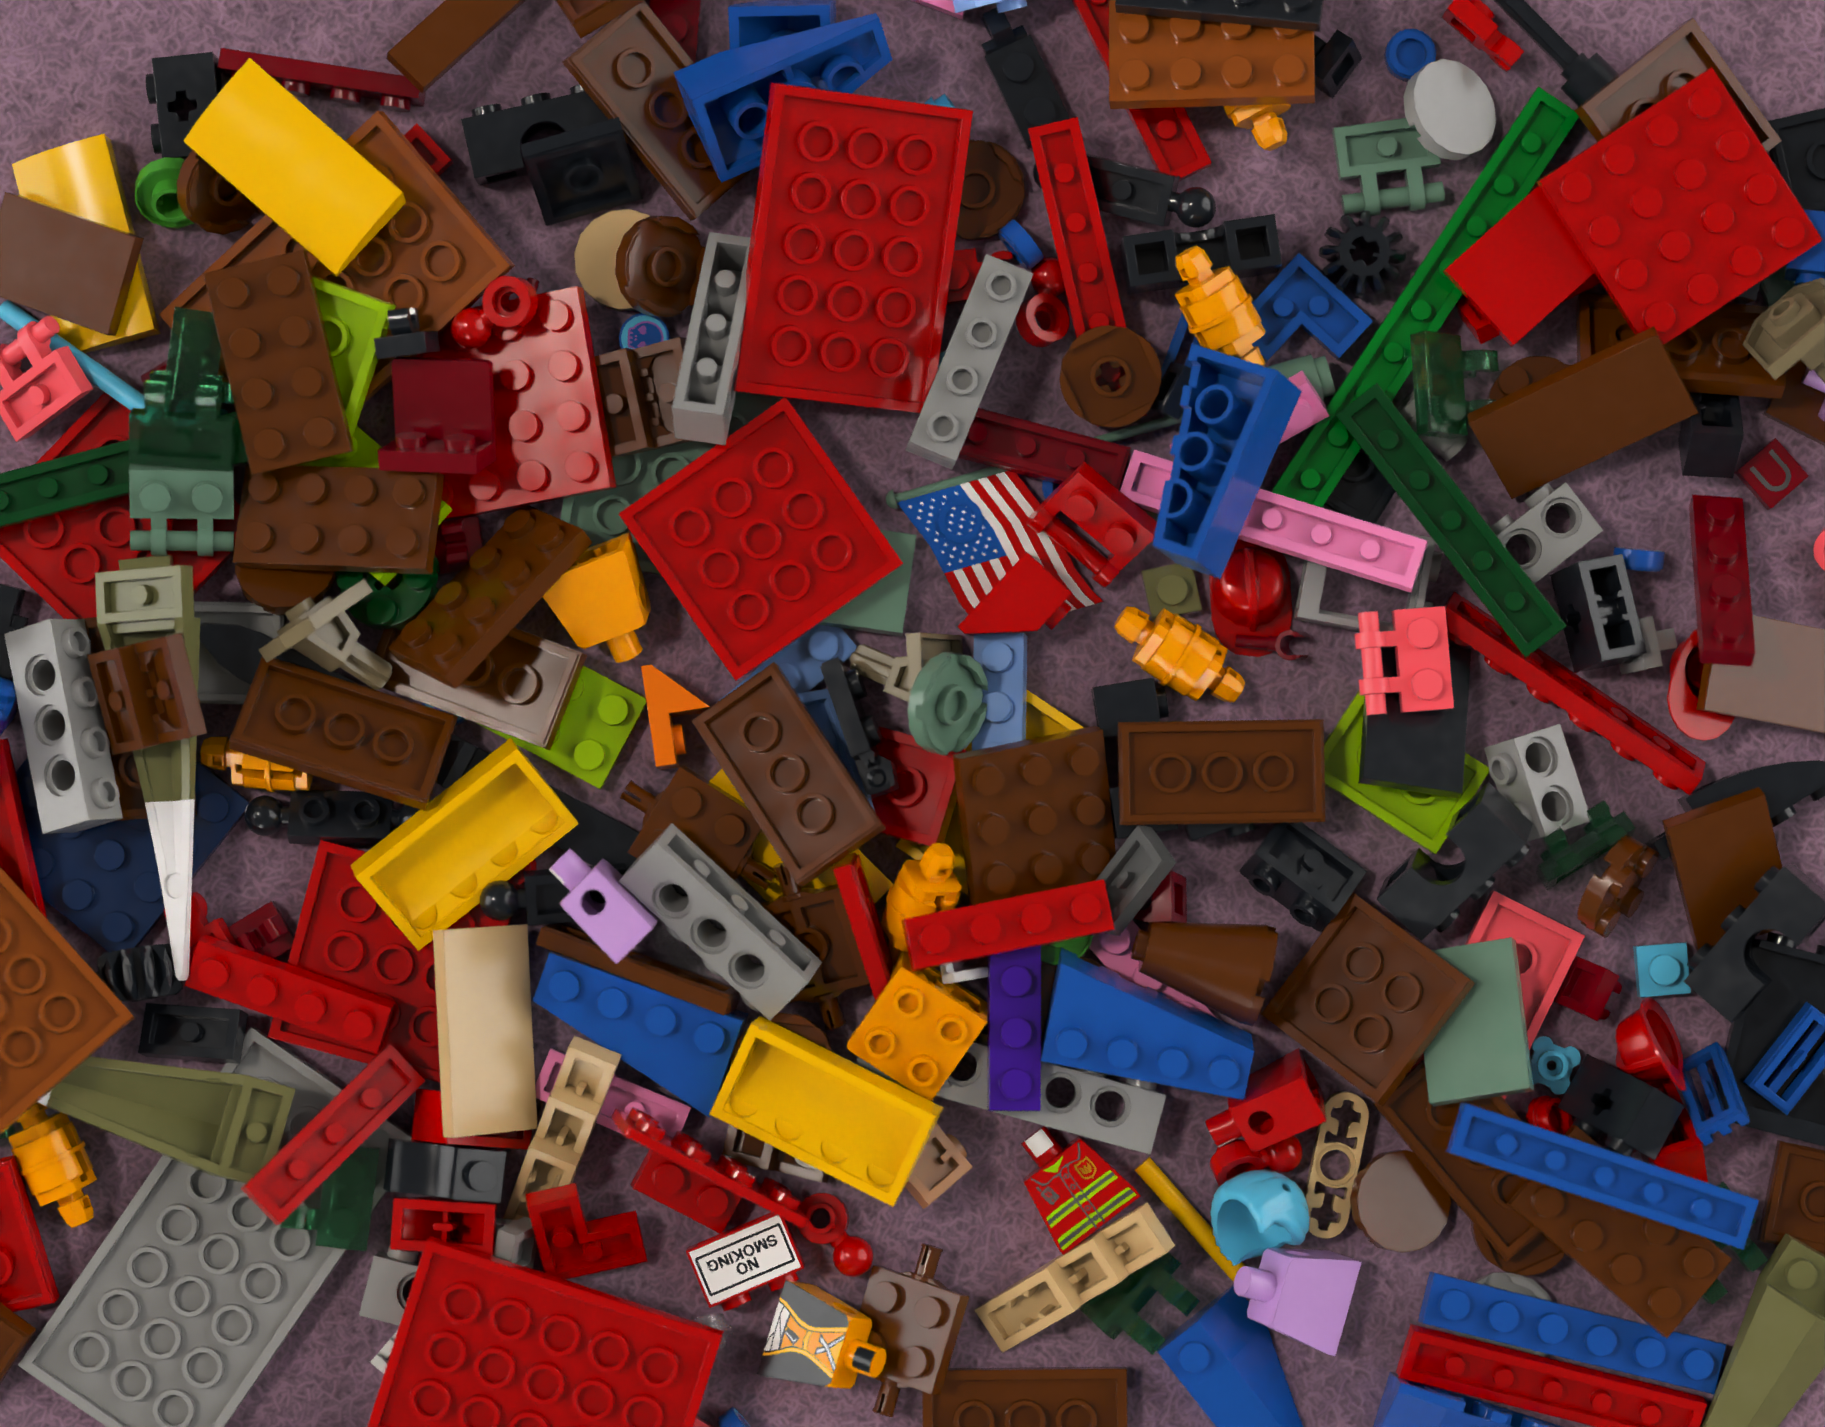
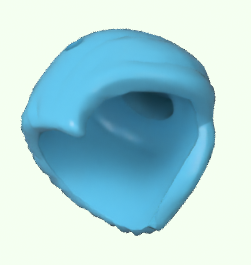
(1258, 1213)

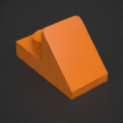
(664, 701)

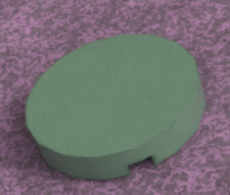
(947, 703)

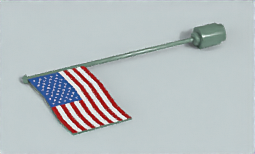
(1008, 503)

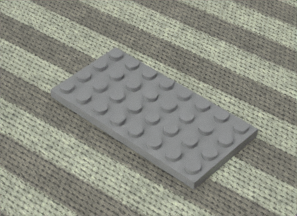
(193, 1283)

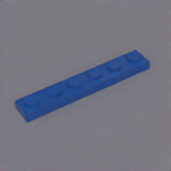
(1602, 1175)
(1571, 1332)

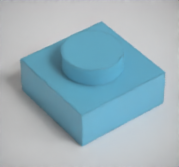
(1661, 969)

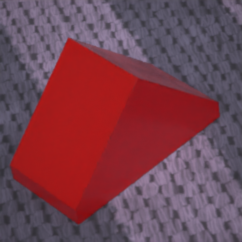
(454, 1221)

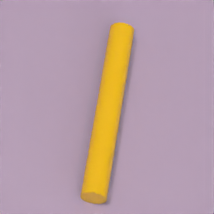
(1185, 1213)

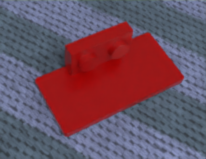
(695, 1184)

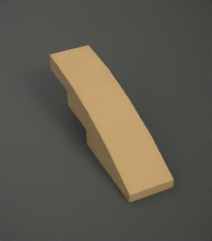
(565, 1122)
(1075, 1277)

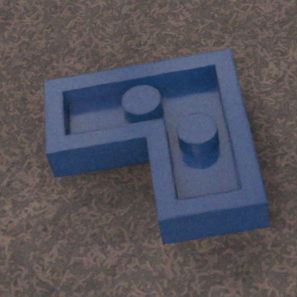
(1307, 300)

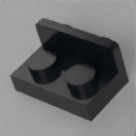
(1303, 873)

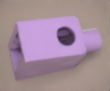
(613, 924)
(1301, 1294)

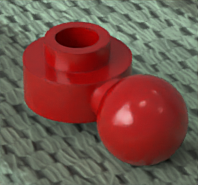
(1044, 306)
(474, 326)
(1238, 1158)
(851, 1253)

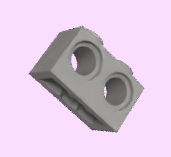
(1546, 546)
(1539, 780)

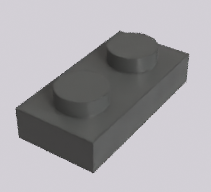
(1135, 875)

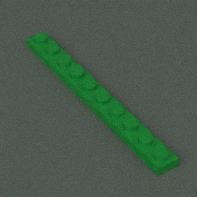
(1429, 293)

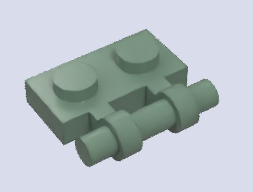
(1384, 149)
(181, 494)

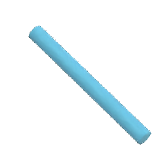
(93, 370)

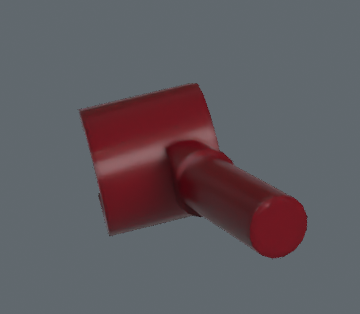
(1273, 643)

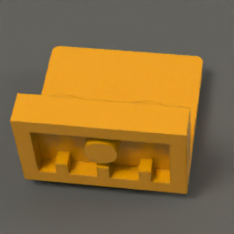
(919, 1028)

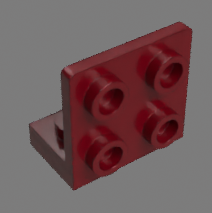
(441, 416)

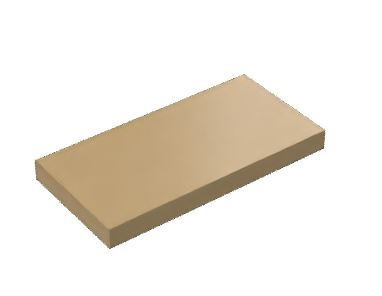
(485, 1030)

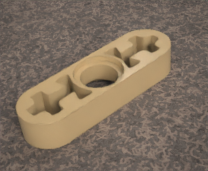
(1353, 1129)

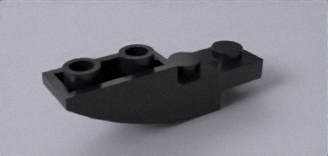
(1781, 783)

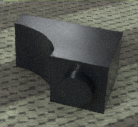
(1711, 437)
(445, 1170)

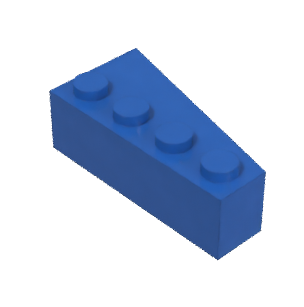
(1220, 456)
(654, 1032)
(1139, 1034)

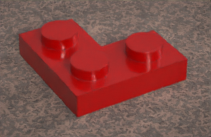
(577, 1246)

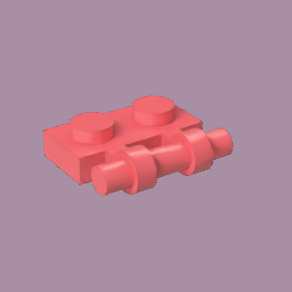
(45, 389)
(1420, 656)

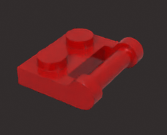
(1101, 513)

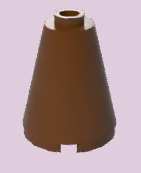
(1211, 963)

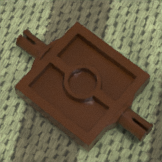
(708, 817)
(823, 926)
(915, 1325)

